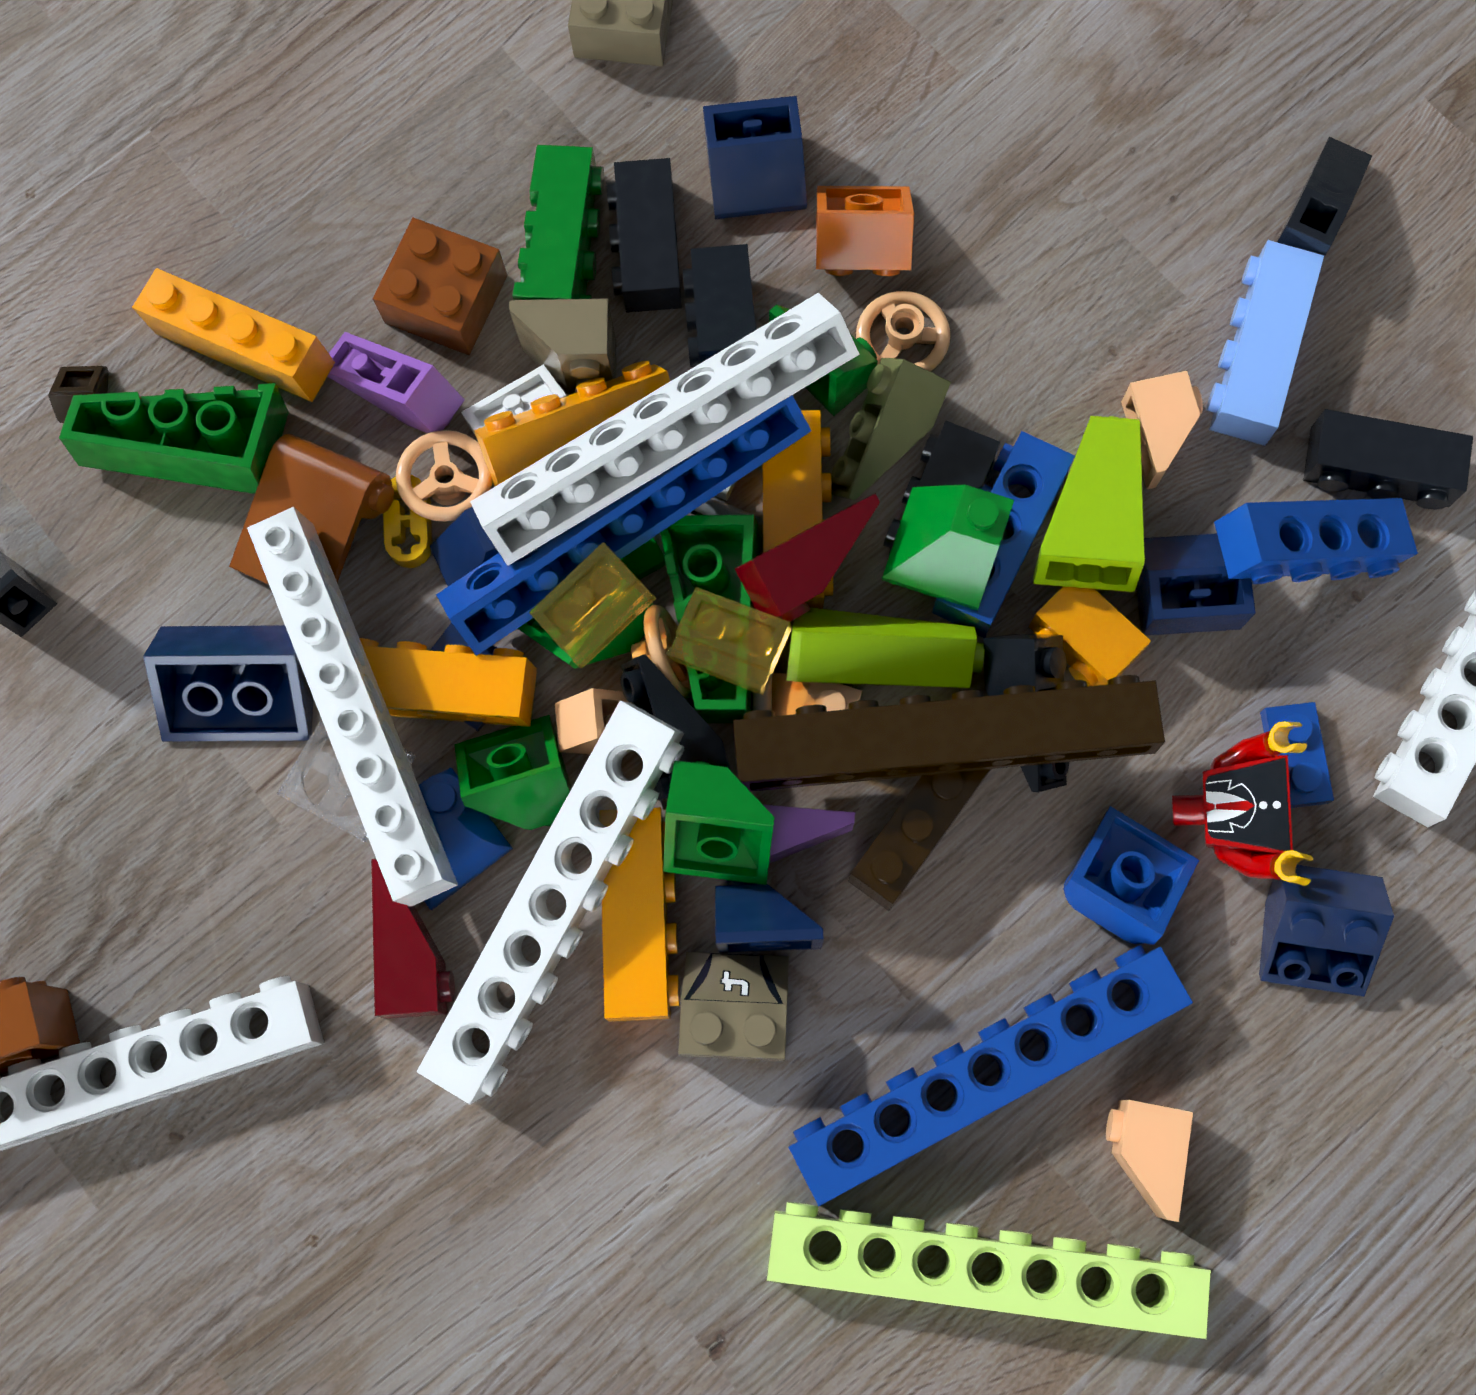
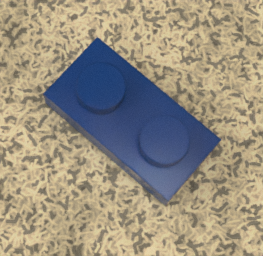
(1307, 770)

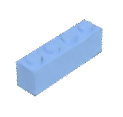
(1265, 342)

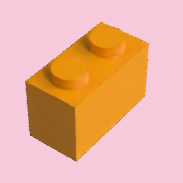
(1095, 634)

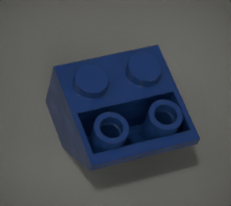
(755, 157)
(1189, 589)
(1325, 931)

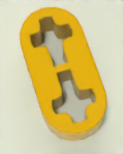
(395, 533)

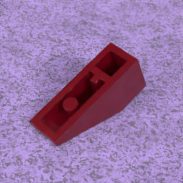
(804, 565)
(407, 963)

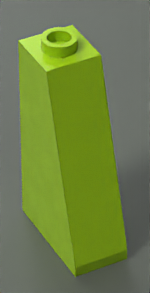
(1099, 515)
(882, 650)

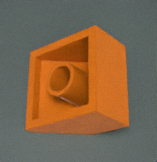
(864, 229)

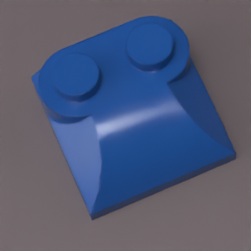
(466, 834)
(1129, 879)

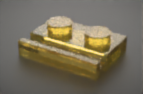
(592, 605)
(729, 640)

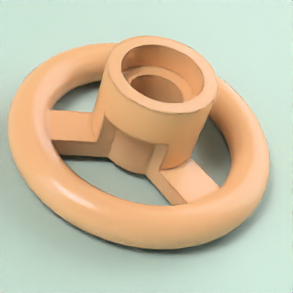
(902, 311)
(442, 493)
(659, 635)

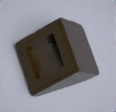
(76, 381)

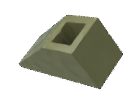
(894, 417)

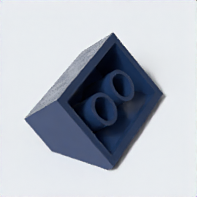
(228, 684)

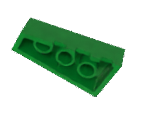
(561, 228)
(178, 436)
(704, 555)

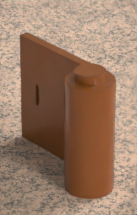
(324, 489)

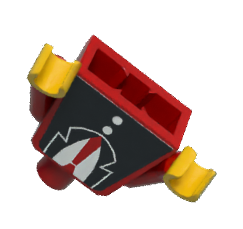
(1249, 807)

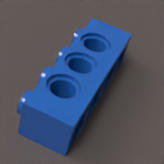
(1041, 470)
(1315, 539)

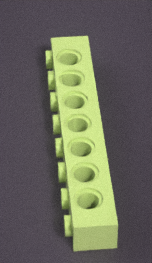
(1177, 1310)

